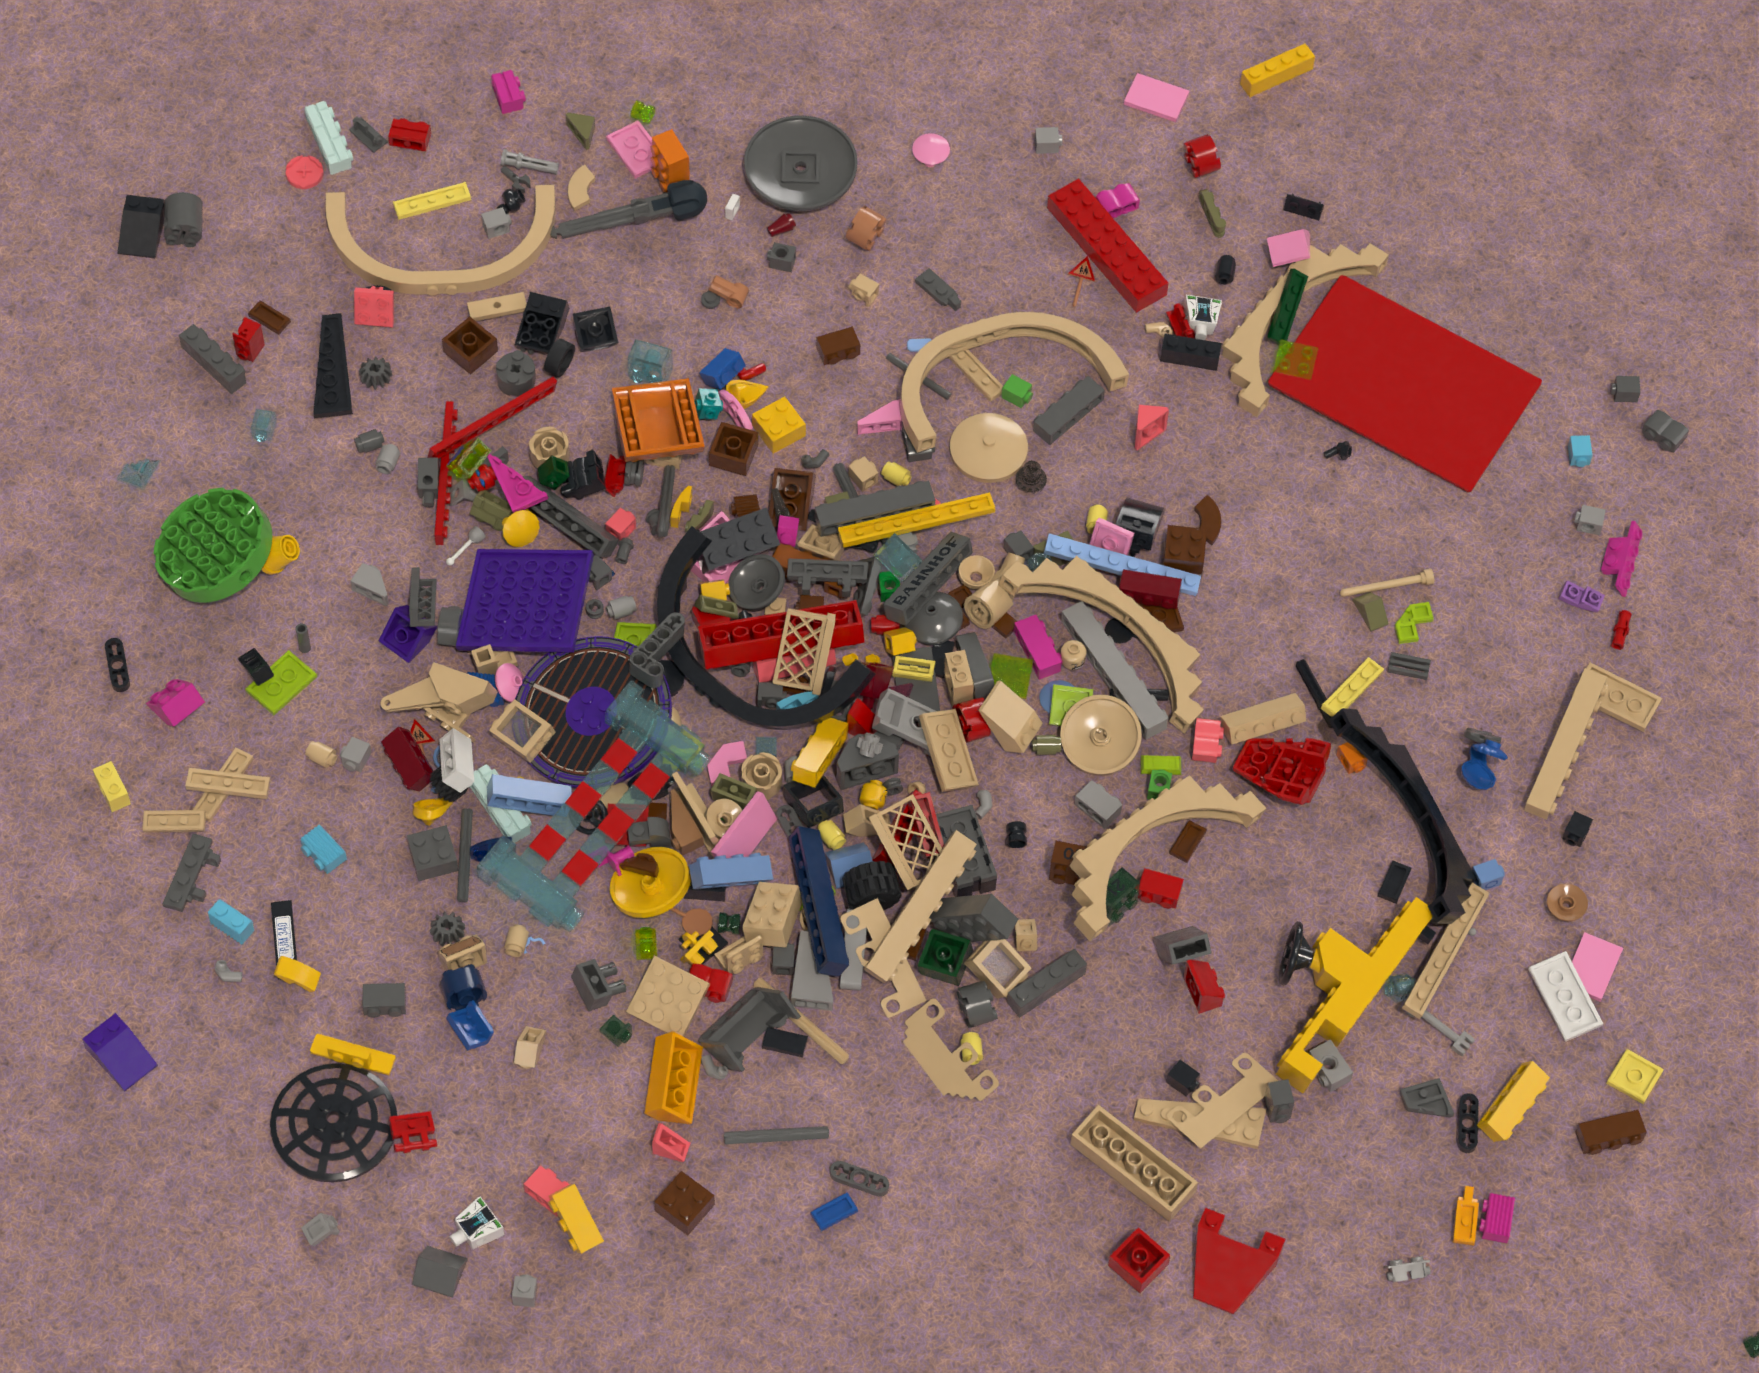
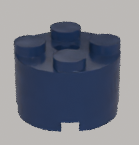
(462, 986)

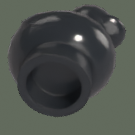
(512, 199)

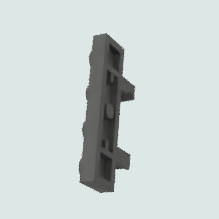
(844, 572)
(183, 884)

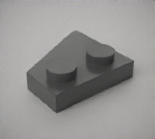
(1427, 1099)

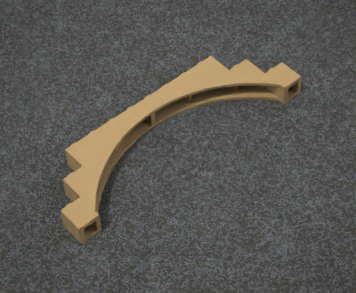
(1246, 341)
(1086, 584)
(1180, 802)

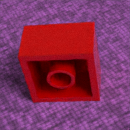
(1139, 1260)

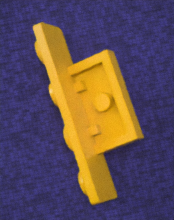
(352, 1054)

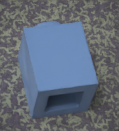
(1488, 874)

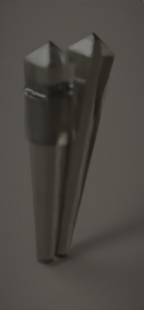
(780, 508)

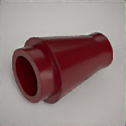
(781, 225)

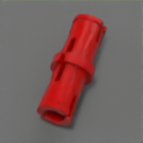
(1621, 629)

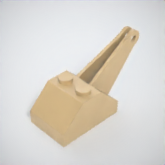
(443, 688)

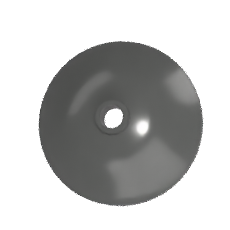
(753, 574)
(940, 624)

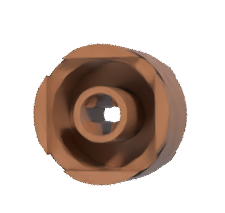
(865, 227)

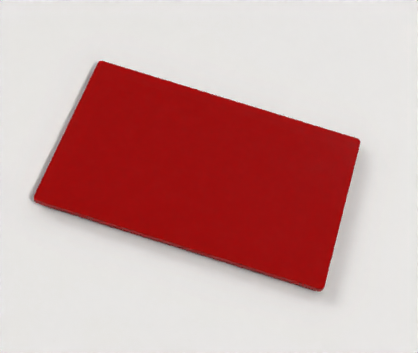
(1409, 383)

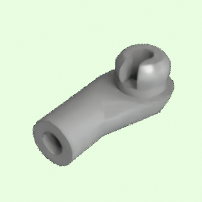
(986, 803)
(225, 973)

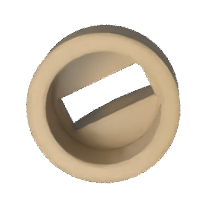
(918, 786)

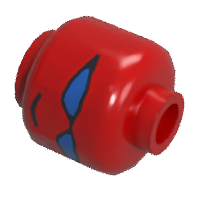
(483, 478)

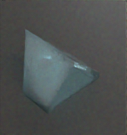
(138, 474)

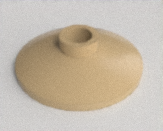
(723, 809)

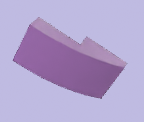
(1582, 598)

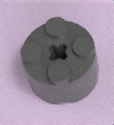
(515, 373)
(976, 1004)

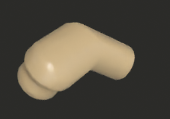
(1158, 327)

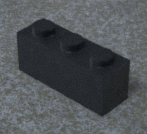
(1190, 352)

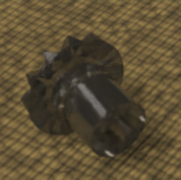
(1031, 477)

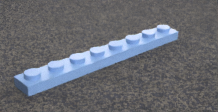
(1115, 562)

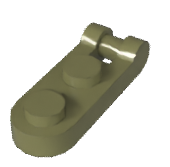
(1212, 213)

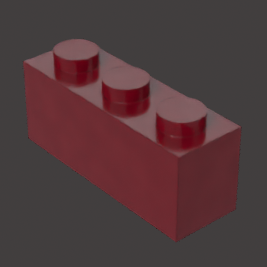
(1151, 588)
(407, 759)

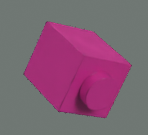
(787, 530)

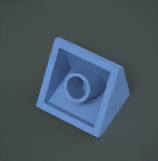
(846, 858)

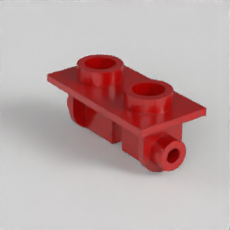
(1180, 326)
(613, 479)

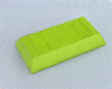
(1168, 763)

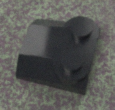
(595, 329)

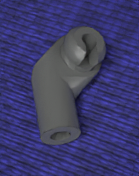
(815, 462)

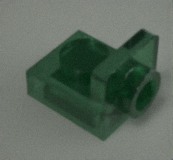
(616, 1031)

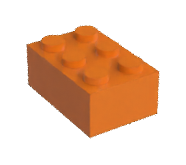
(669, 159)

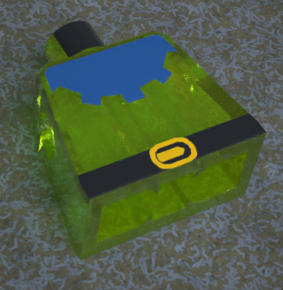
(464, 462)

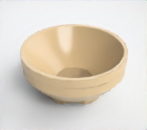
(976, 565)

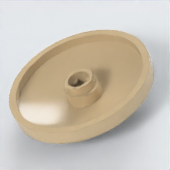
(988, 447)
(1100, 735)

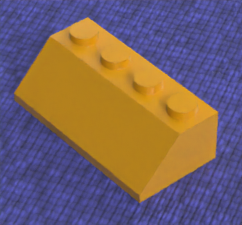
(673, 1079)

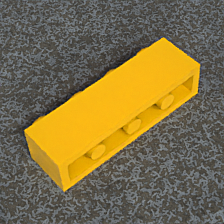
(1277, 70)
(819, 751)
(1513, 1101)

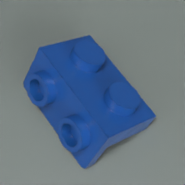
(471, 1026)

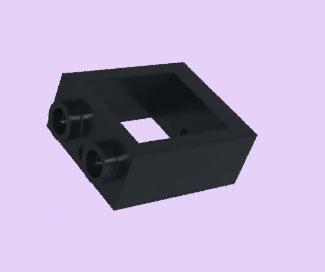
(794, 791)

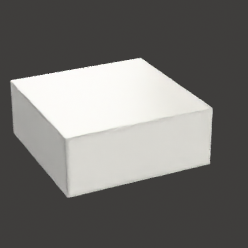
(732, 207)

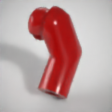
(752, 372)

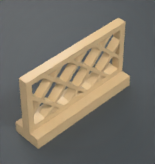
(820, 658)
(697, 811)
(892, 847)

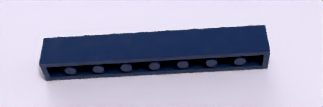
(818, 901)

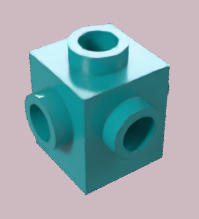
(708, 403)

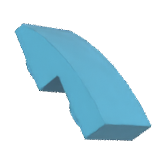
(796, 700)

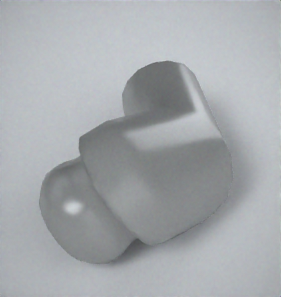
(712, 1070)

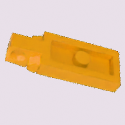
(1466, 1218)

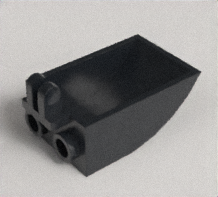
(1142, 520)

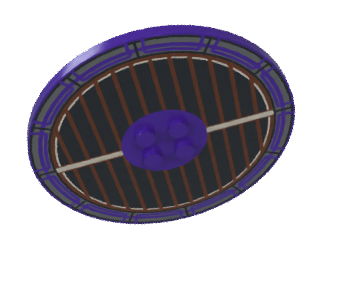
(573, 697)

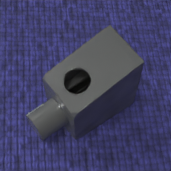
(428, 480)

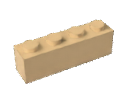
(1263, 718)

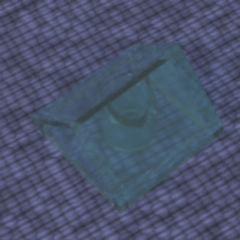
(898, 557)

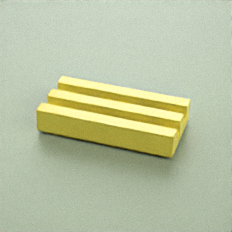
(913, 672)

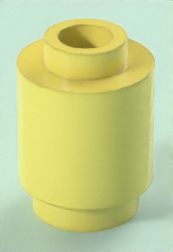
(896, 474)
(1094, 513)
(831, 834)
(974, 1039)

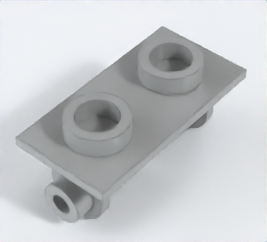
(1399, 1270)

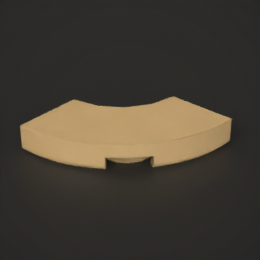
(579, 186)

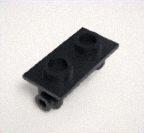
(1303, 207)

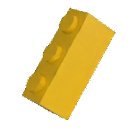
(575, 1219)

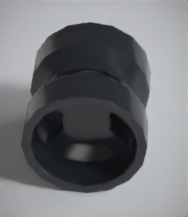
(1016, 834)

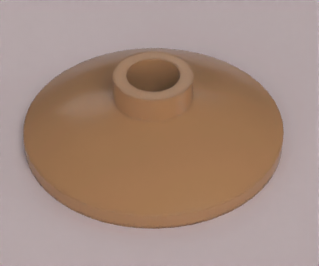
(1567, 894)

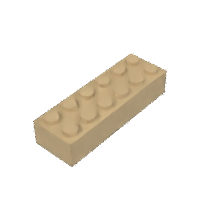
(1134, 1163)

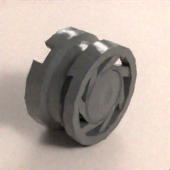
(634, 473)

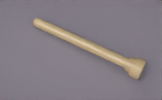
(1425, 577)

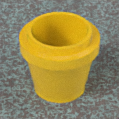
(282, 552)

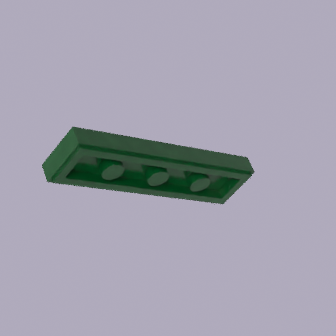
(1287, 306)

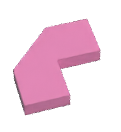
(728, 754)

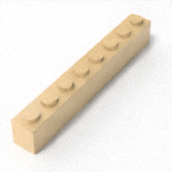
(1565, 744)
(920, 906)

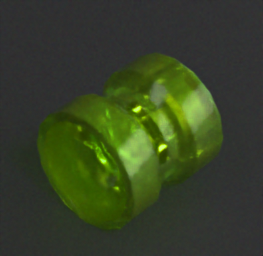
(642, 112)

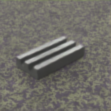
(1409, 662)

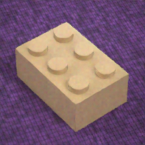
(772, 913)

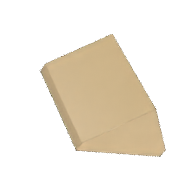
(821, 547)

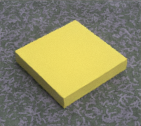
(1635, 1076)

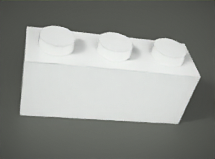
(456, 760)

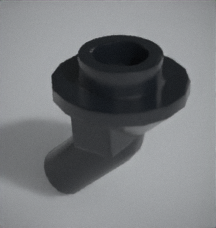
(1343, 449)

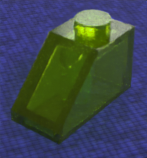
(645, 943)

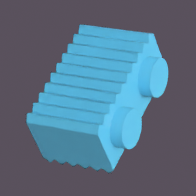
(323, 849)
(230, 921)

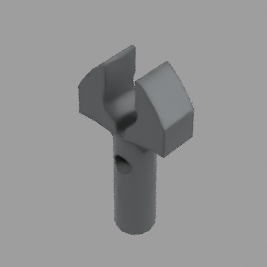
(513, 177)

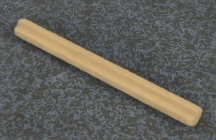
(813, 1031)

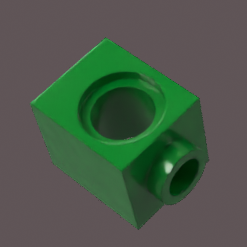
(886, 580)

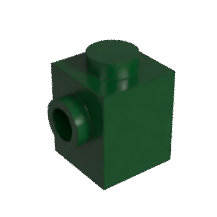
(553, 472)

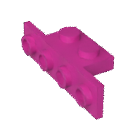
(1621, 557)

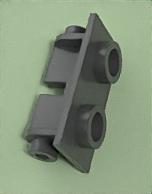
(367, 134)

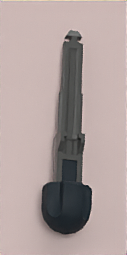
(683, 199)

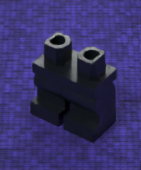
(585, 476)

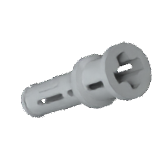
(520, 160)

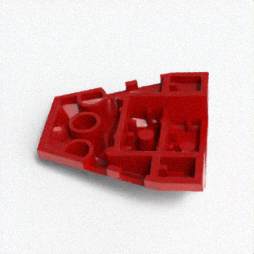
(1284, 768)

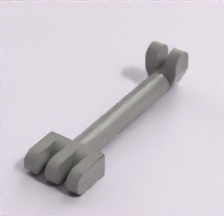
(1458, 1040)

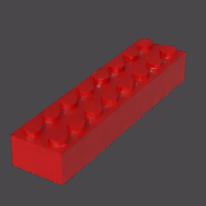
(1107, 245)
(761, 636)

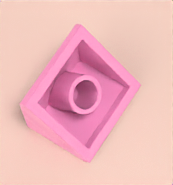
(1289, 247)

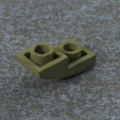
(703, 516)

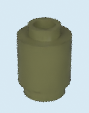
(1046, 744)

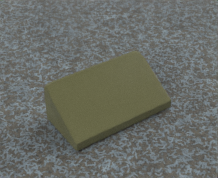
(717, 606)

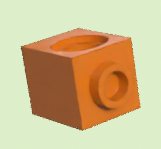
(1351, 758)

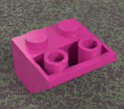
(175, 701)

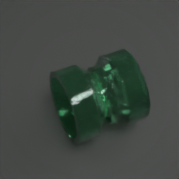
(734, 923)
(1752, 1345)

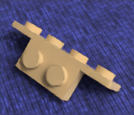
(448, 719)

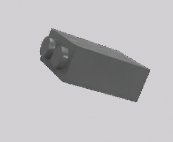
(1182, 945)

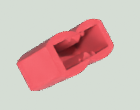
(1206, 740)

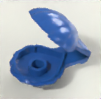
(1476, 769)

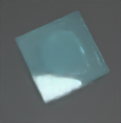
(766, 745)

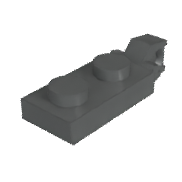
(938, 289)

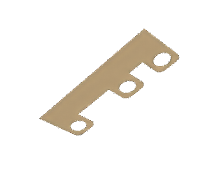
(873, 917)

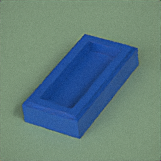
(834, 1211)

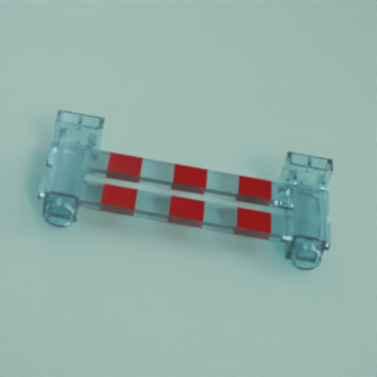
(644, 725)

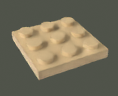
(668, 997)

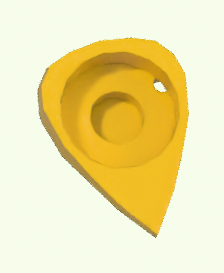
(746, 391)
(430, 809)

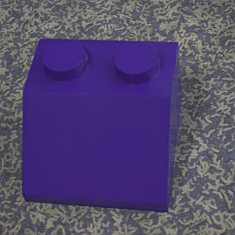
(404, 639)

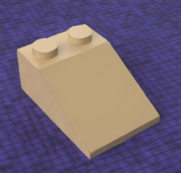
(1010, 718)

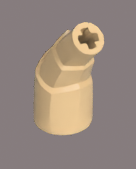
(991, 600)

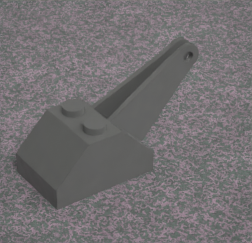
(858, 769)

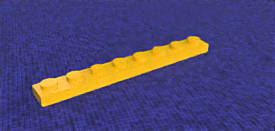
(916, 520)

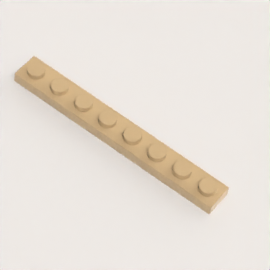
(1444, 953)

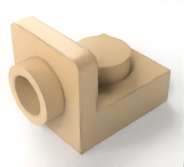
(1026, 935)

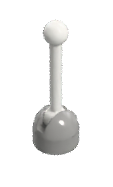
(475, 536)

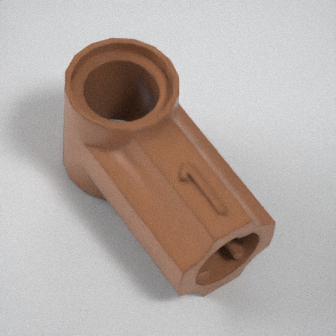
(733, 293)

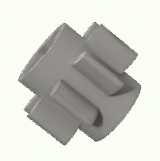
(869, 745)

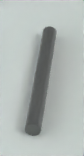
(928, 382)

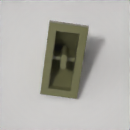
(582, 127)
(1371, 610)

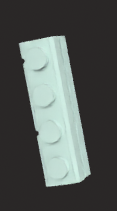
(328, 137)
(509, 822)

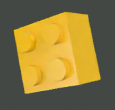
(778, 425)

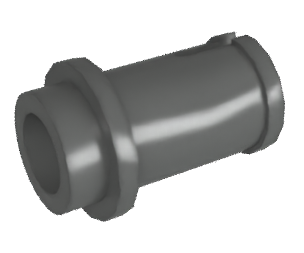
(625, 546)

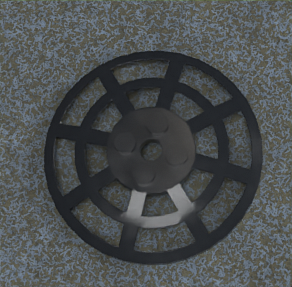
(335, 1132)

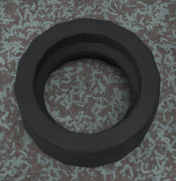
(559, 357)

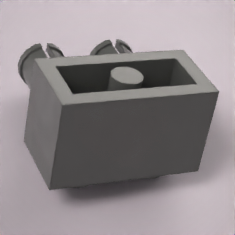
(593, 986)

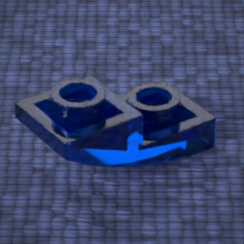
(481, 849)

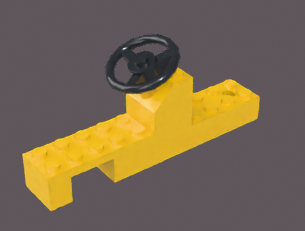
(1349, 980)

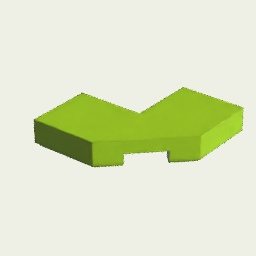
(1414, 614)

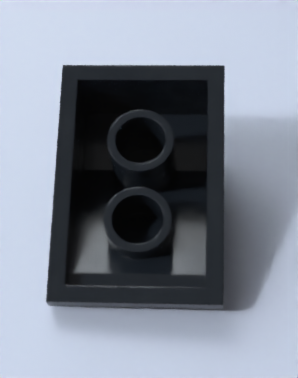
(141, 226)

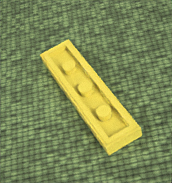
(432, 200)
(1353, 687)

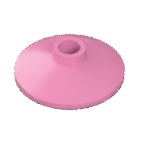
(508, 680)

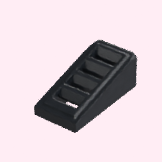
(256, 668)

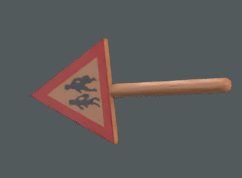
(1082, 271)
(420, 735)

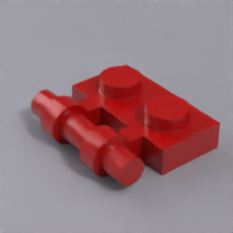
(412, 1125)

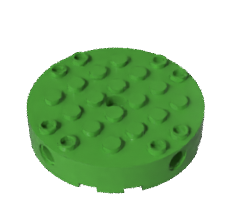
(213, 545)

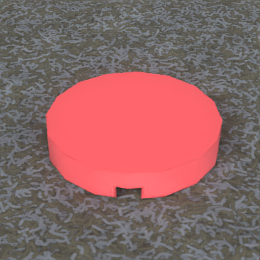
(304, 172)

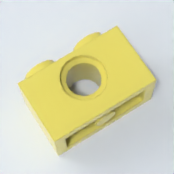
(111, 786)

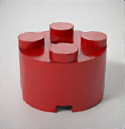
(1202, 155)
(971, 721)

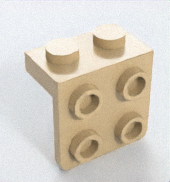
(740, 954)

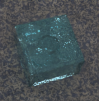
(649, 362)

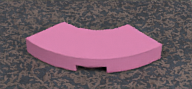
(734, 408)

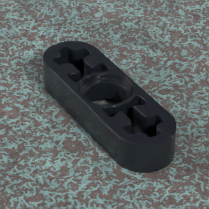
(111, 658)
(1473, 1115)

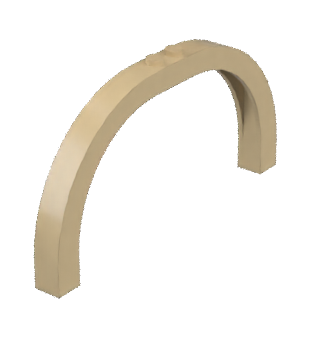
(447, 281)
(989, 330)

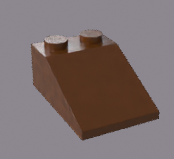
(797, 493)

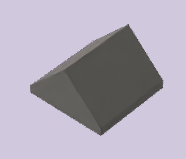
(439, 1271)

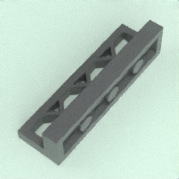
(417, 602)

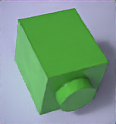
(1017, 391)

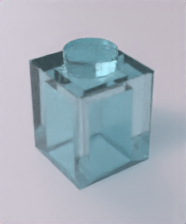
(263, 425)

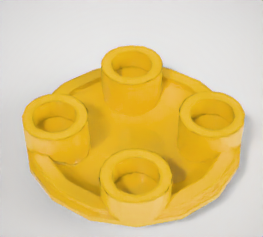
(520, 528)

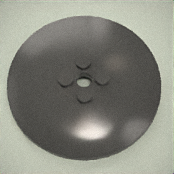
(796, 142)

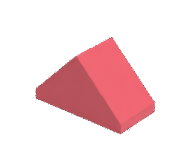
(669, 1144)

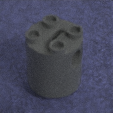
(183, 219)

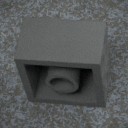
(432, 853)

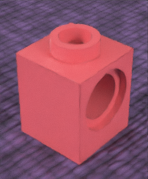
(621, 524)

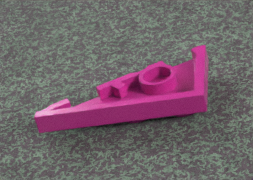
(518, 491)

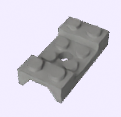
(896, 717)

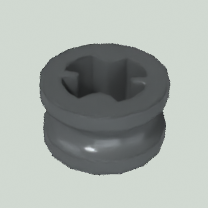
(590, 605)
(893, 786)

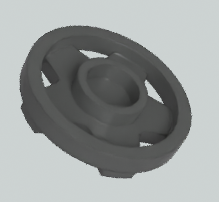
(1480, 736)

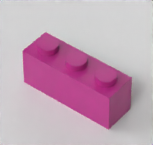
(1038, 646)

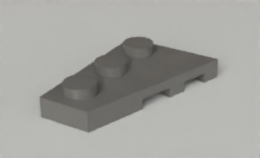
(865, 591)

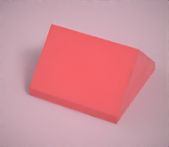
(1150, 424)

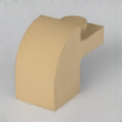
(488, 661)

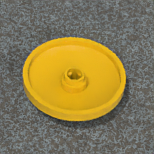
(651, 896)

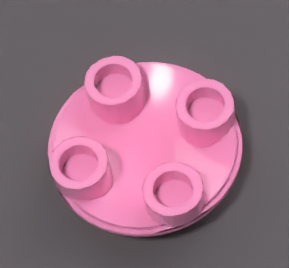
(931, 149)

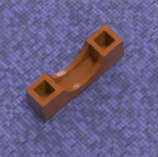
(784, 552)

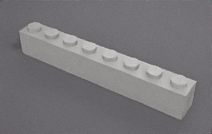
(1113, 668)

